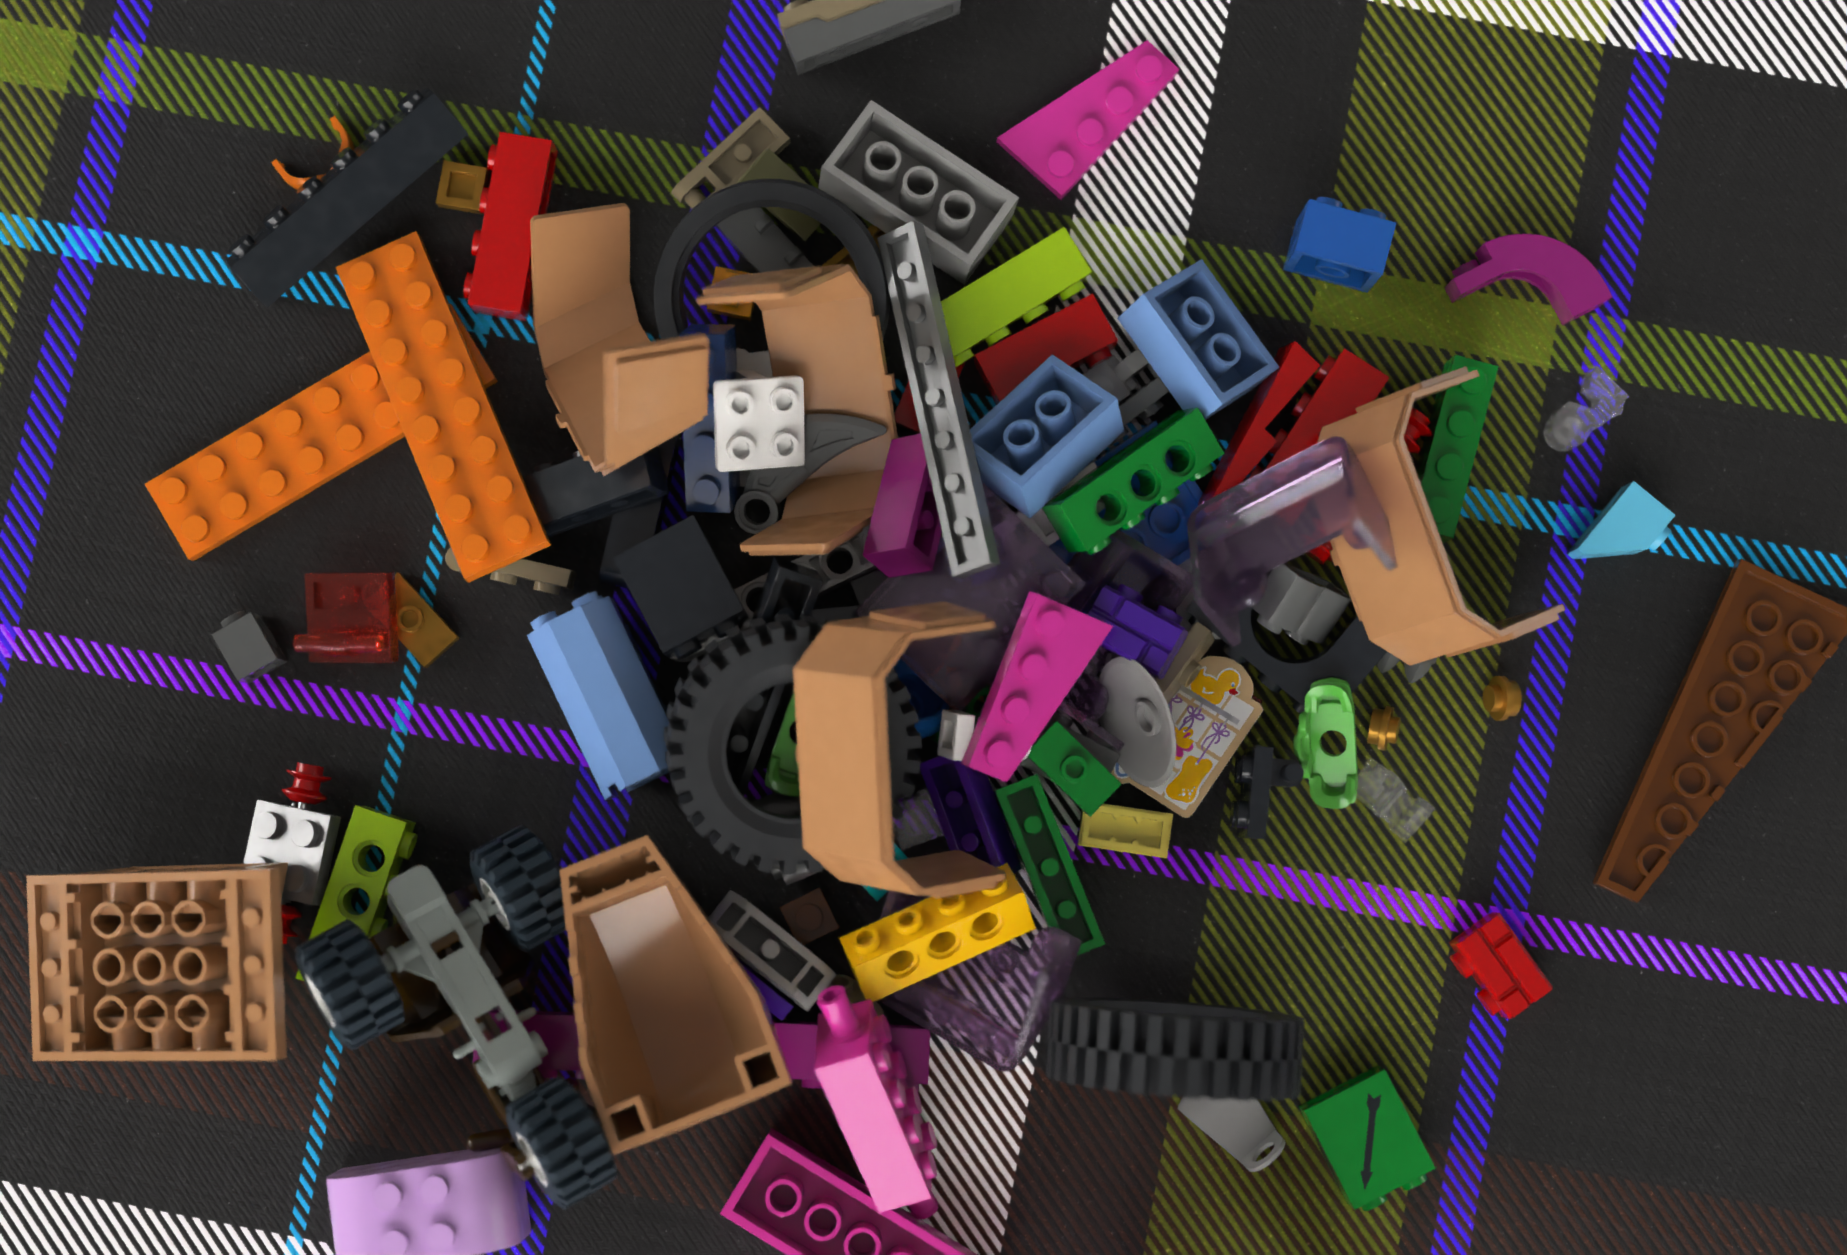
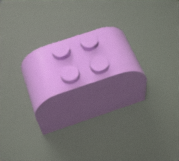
(429, 1206)

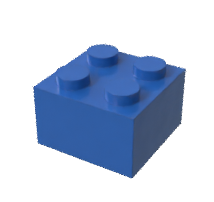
(1340, 244)

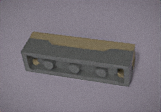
(834, 29)

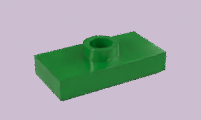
(1073, 768)

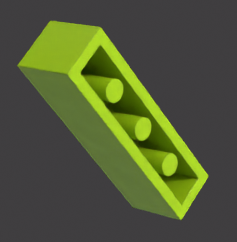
(1013, 292)

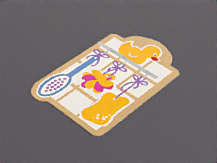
(1209, 727)

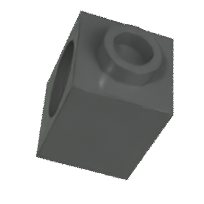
(248, 646)

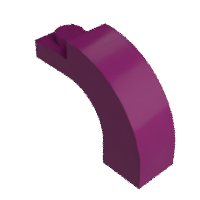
(1550, 265)

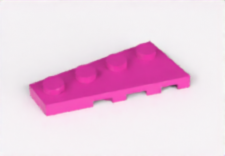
(1081, 125)
(1034, 677)

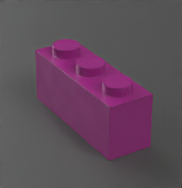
(905, 514)

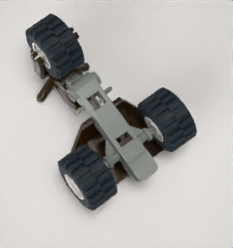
(449, 967)

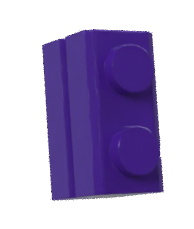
(1137, 630)

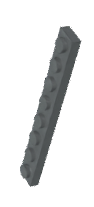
(938, 401)

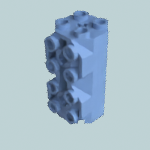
(604, 692)

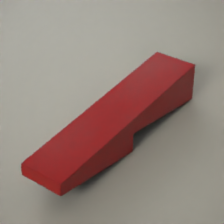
(1251, 439)

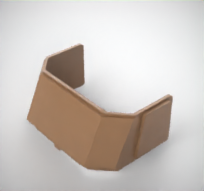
(827, 333)
(599, 365)
(1418, 604)
(847, 754)

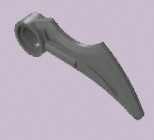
(825, 438)

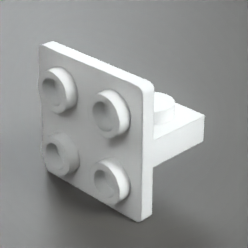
(758, 422)

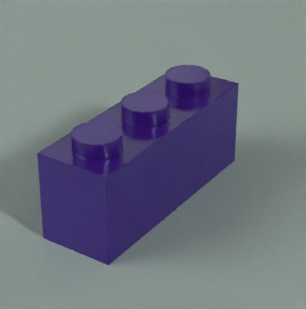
(969, 811)

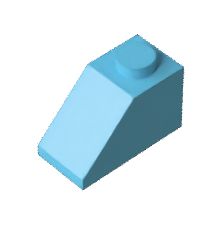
(1625, 526)

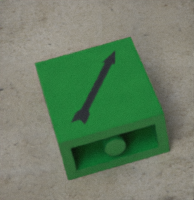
(1367, 1139)

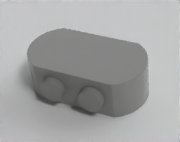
(771, 951)

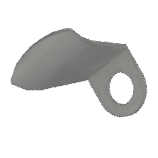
(1237, 1127)

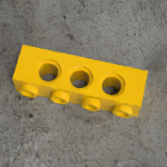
(935, 936)

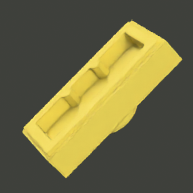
(1127, 830)

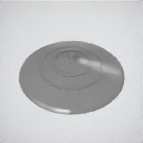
(1141, 720)

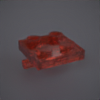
(350, 618)

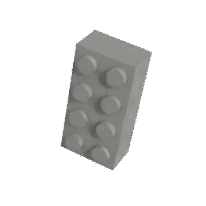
(902, 176)

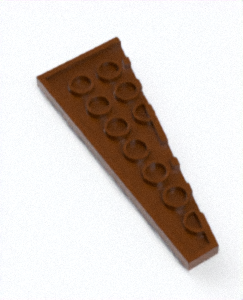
(1742, 679)

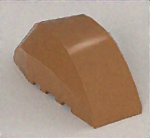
(660, 1001)

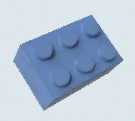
(1198, 341)
(1044, 435)

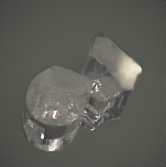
(1573, 422)
(1388, 799)

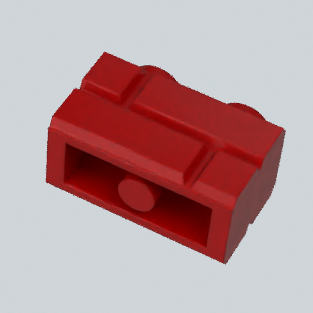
(1499, 966)

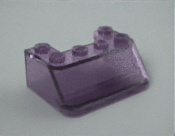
(993, 1000)

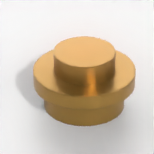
(1502, 698)
(1383, 727)

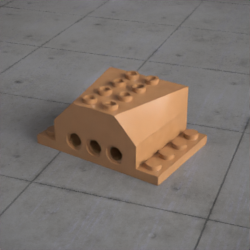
(158, 963)

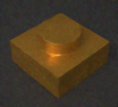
(461, 186)

